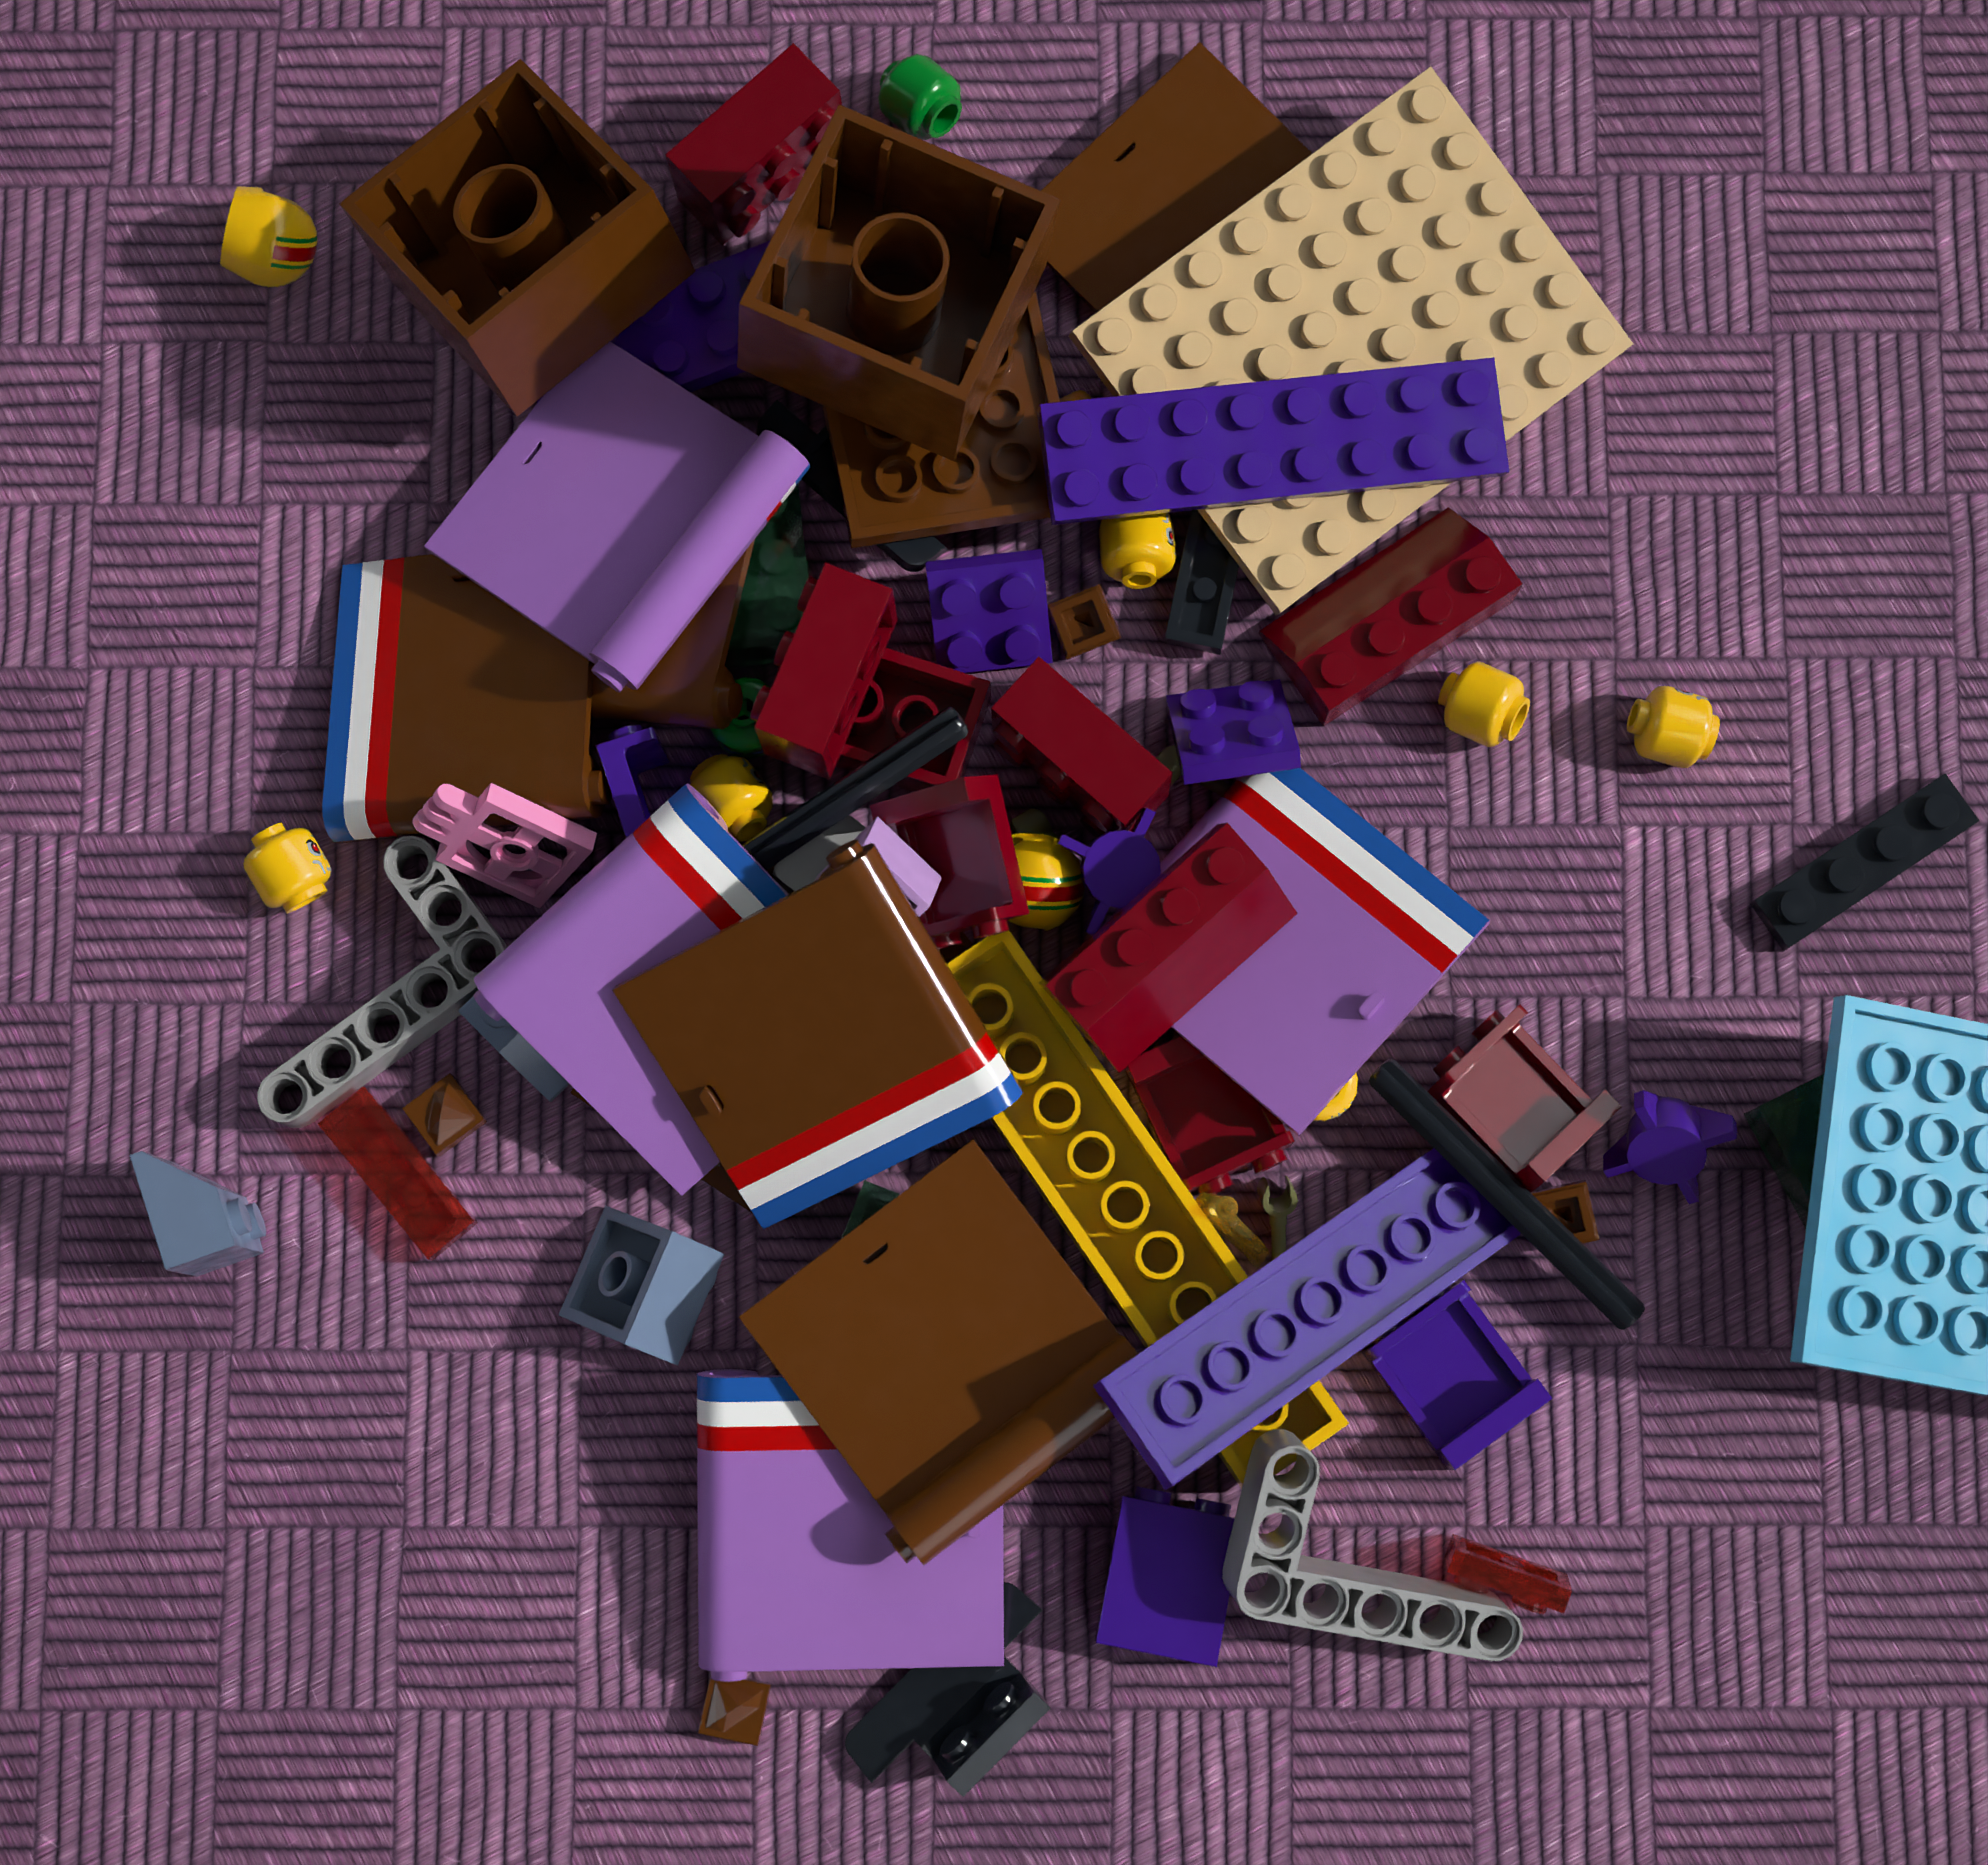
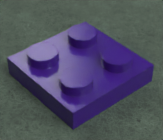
(989, 611)
(1233, 731)

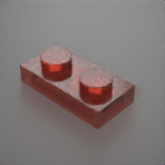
(1529, 1583)

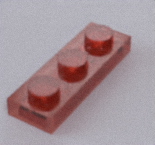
(397, 1173)

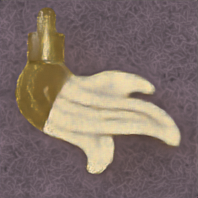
(1222, 1215)

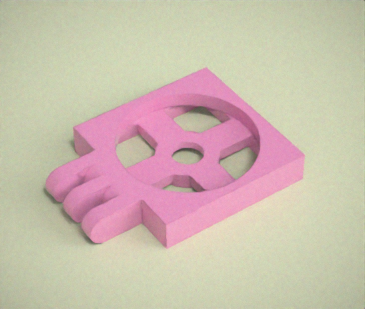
(458, 819)

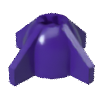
(1115, 866)
(1668, 1142)

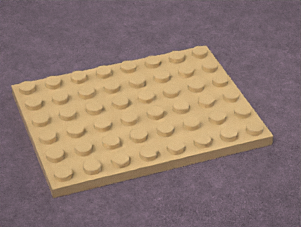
(1361, 258)

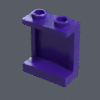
(623, 759)
(1455, 1376)
(1167, 1578)

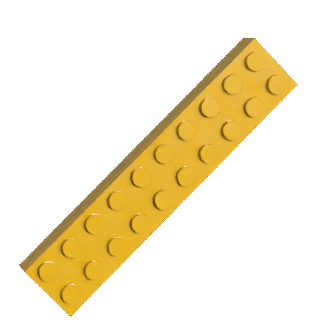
(1111, 1177)

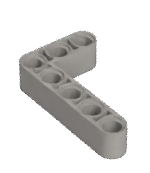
(401, 998)
(1346, 1584)

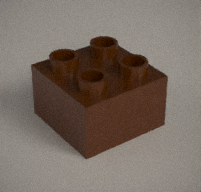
(520, 236)
(895, 282)

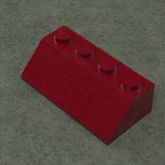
(1391, 613)
(1170, 946)

